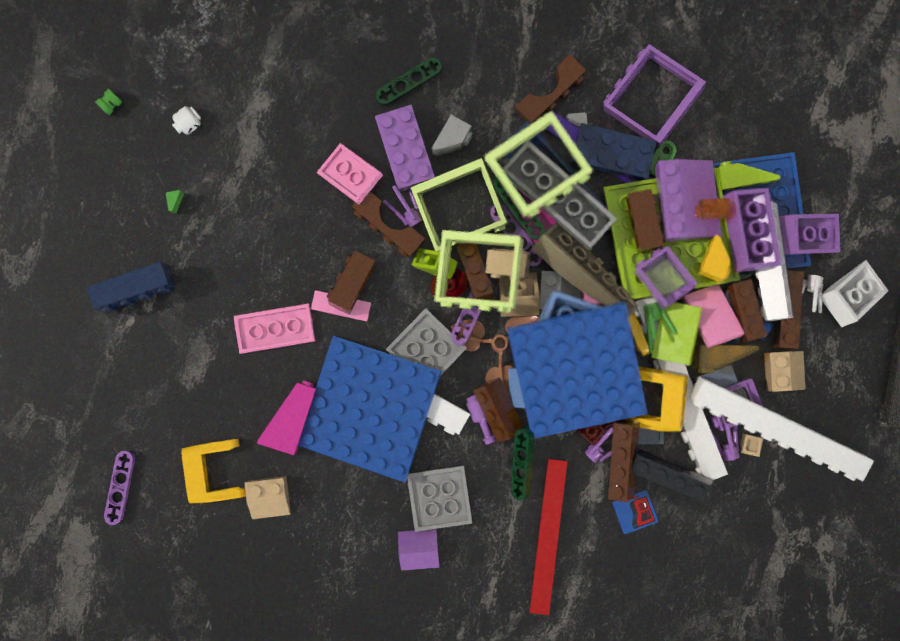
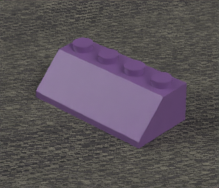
(752, 230)

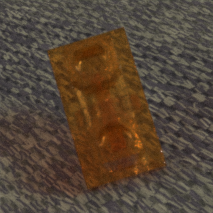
(713, 209)

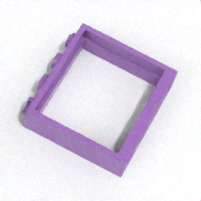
(632, 71)

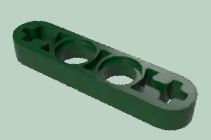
(407, 79)
(515, 211)
(519, 462)

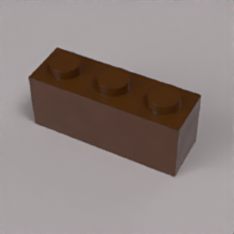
(645, 220)
(475, 272)
(351, 282)
(747, 310)
(498, 409)

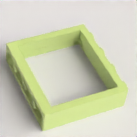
(521, 138)
(448, 177)
(477, 238)

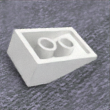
(854, 294)

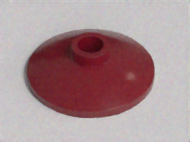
(455, 285)

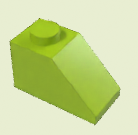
(429, 262)

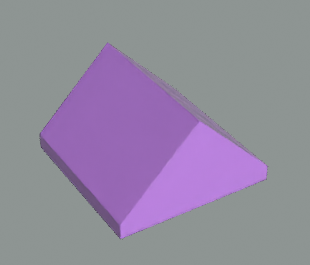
(418, 549)

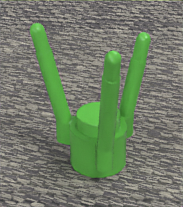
(652, 314)

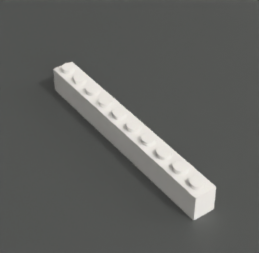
(695, 428)
(780, 428)

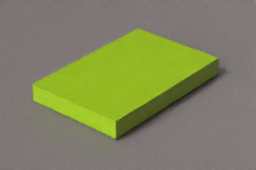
(679, 346)

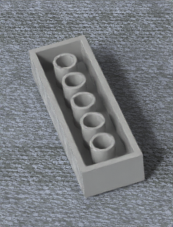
(575, 211)

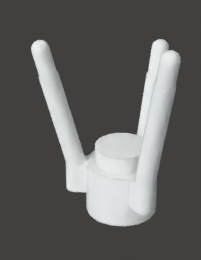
(814, 285)

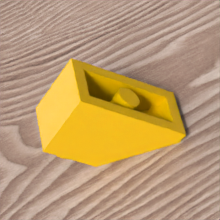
(716, 261)

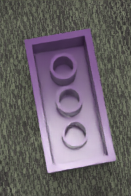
(404, 147)

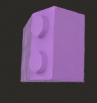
(810, 233)

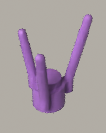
(411, 216)
(730, 449)
(596, 452)

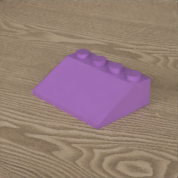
(679, 189)

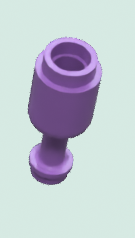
(478, 417)

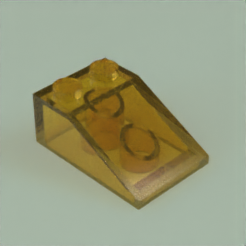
(718, 356)

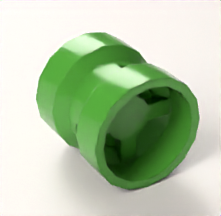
(104, 102)

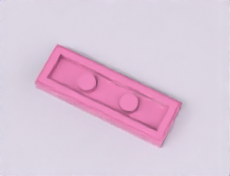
(360, 310)

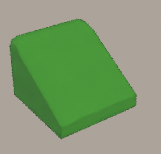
(173, 200)

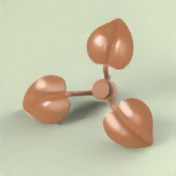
(498, 344)

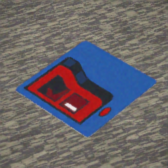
(636, 512)

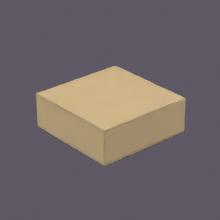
(751, 445)

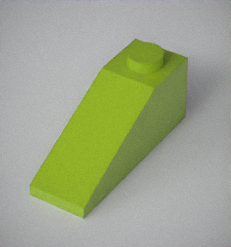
(741, 176)

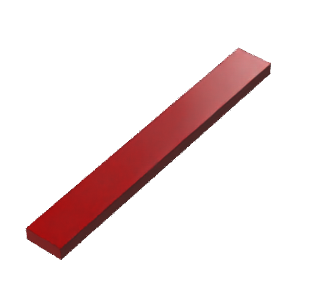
(548, 537)

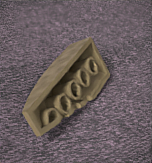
(581, 267)

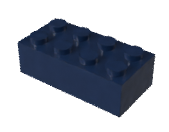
(615, 152)
(131, 287)

